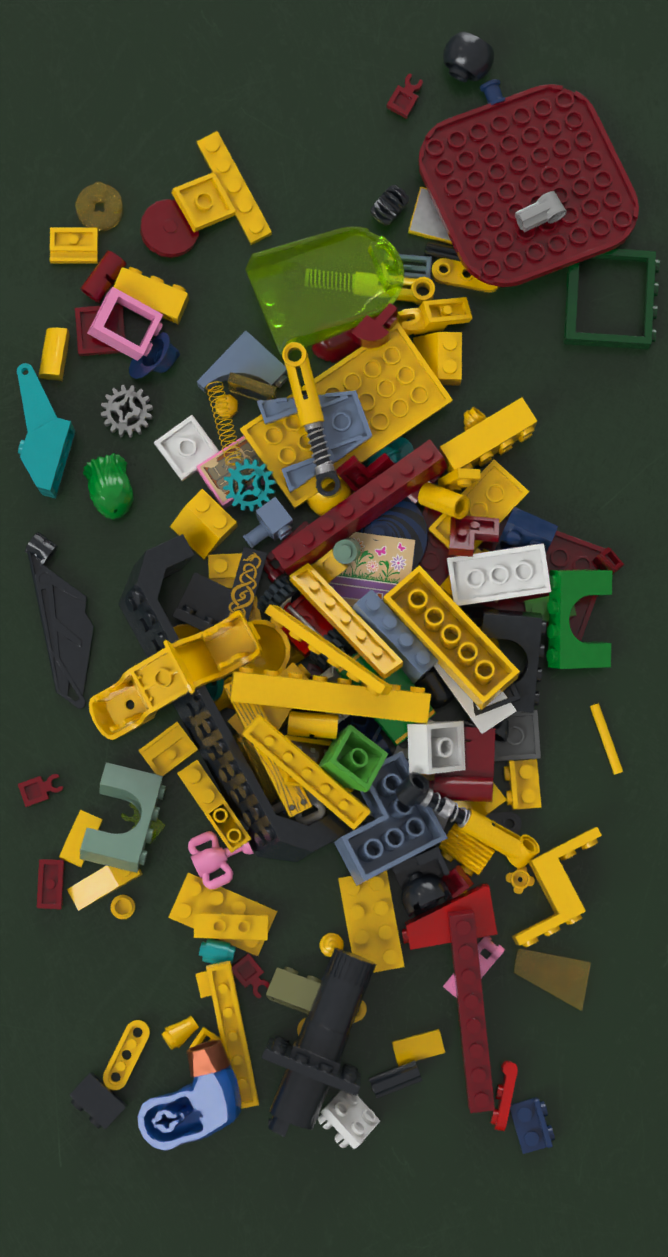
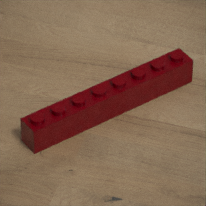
(361, 508)
(471, 1011)

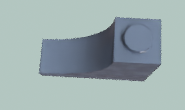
(246, 359)

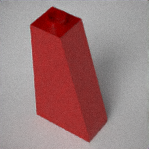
(433, 925)

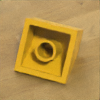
(443, 355)
(204, 524)

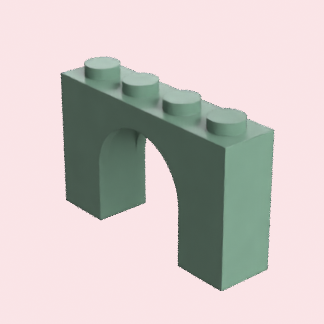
(125, 849)

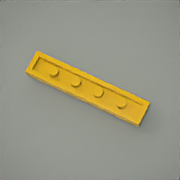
(225, 169)

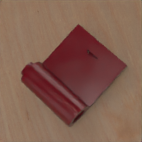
(478, 779)

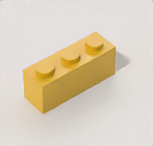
(154, 293)

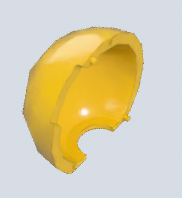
(274, 645)

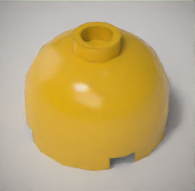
(321, 504)

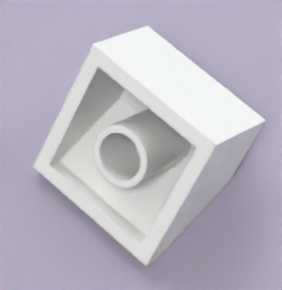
(436, 747)

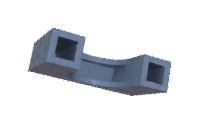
(415, 656)

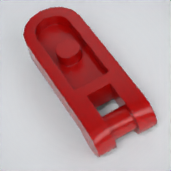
(504, 1095)

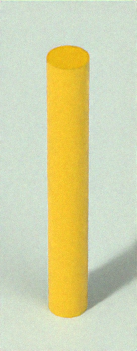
(606, 739)

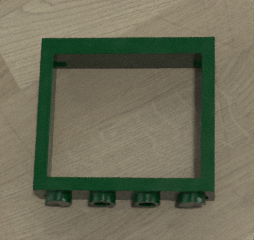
(572, 337)

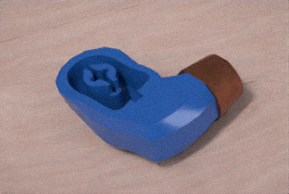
(198, 1107)

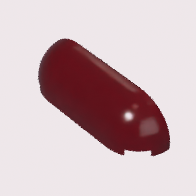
(336, 347)

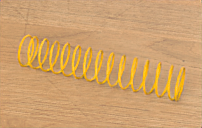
(210, 390)

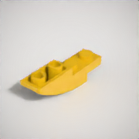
(214, 806)

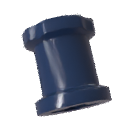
(492, 91)

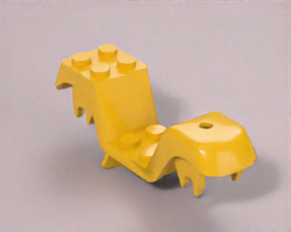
(174, 673)

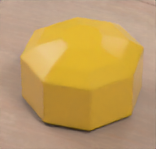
(232, 405)

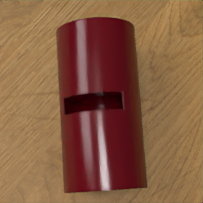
(103, 276)

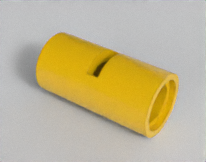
(444, 500)
(317, 724)

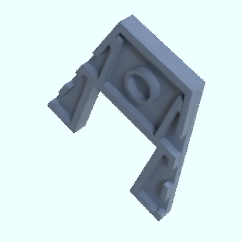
(343, 426)

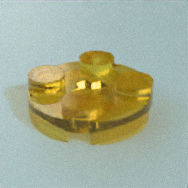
(95, 194)

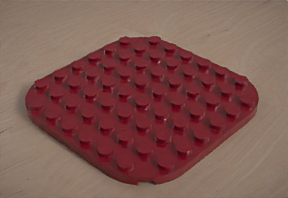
(505, 159)

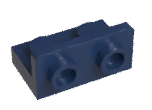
(531, 1125)

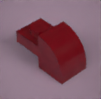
(372, 332)

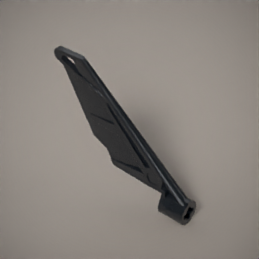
(63, 619)

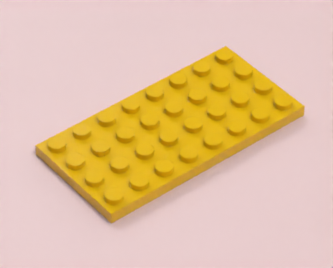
(395, 394)

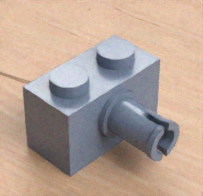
(273, 523)

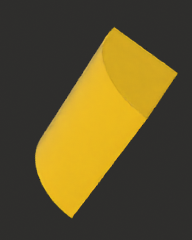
(54, 354)

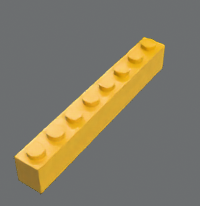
(327, 696)

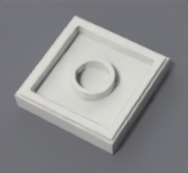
(186, 447)

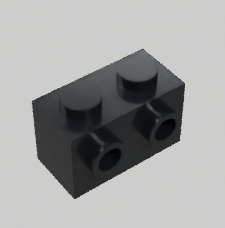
(97, 1101)

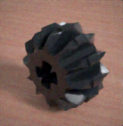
(389, 205)

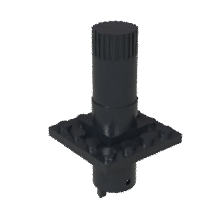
(316, 1055)

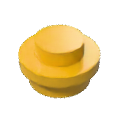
(122, 907)

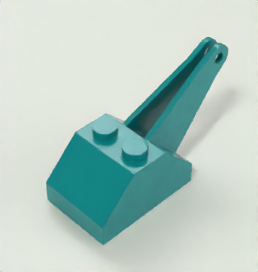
(48, 437)

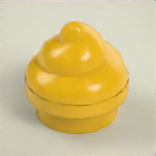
(472, 418)
(329, 942)

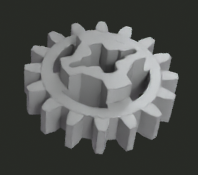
(136, 414)

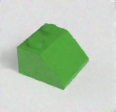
(353, 759)

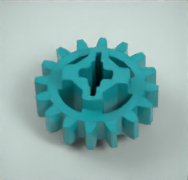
(258, 491)

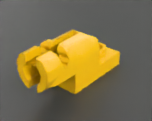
(434, 315)

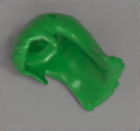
(109, 485)

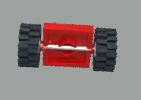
(288, 597)

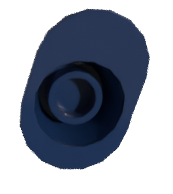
(159, 359)

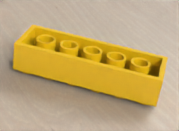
(451, 637)

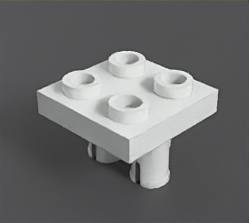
(350, 1118)

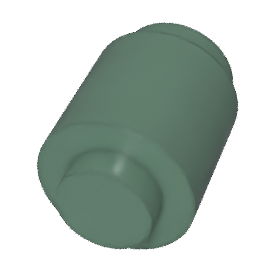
(347, 550)

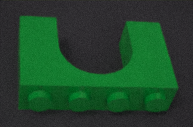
(563, 647)

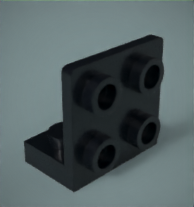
(203, 603)

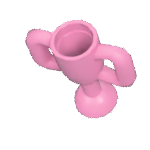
(213, 859)

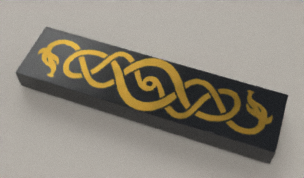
(246, 582)

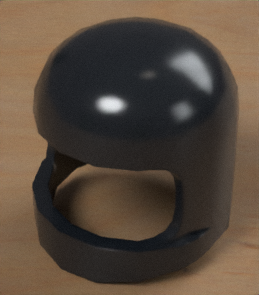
(436, 686)

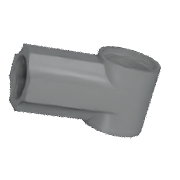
(546, 209)

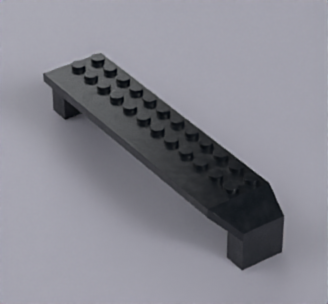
(270, 834)

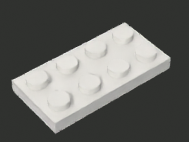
(499, 575)

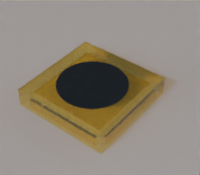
(251, 388)

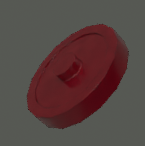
(167, 230)

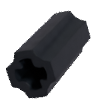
(395, 1079)

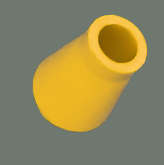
(178, 1033)

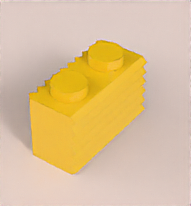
(465, 850)

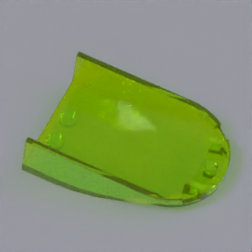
(325, 284)

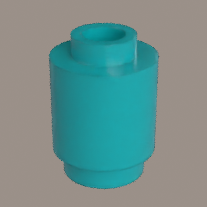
(216, 951)

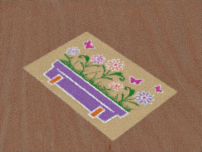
(377, 568)

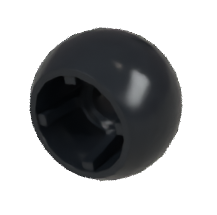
(468, 57)

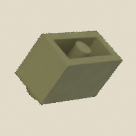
(293, 990)

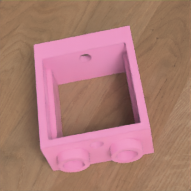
(116, 341)

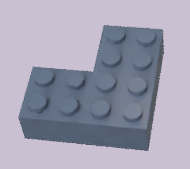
(397, 829)

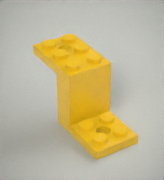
(557, 888)

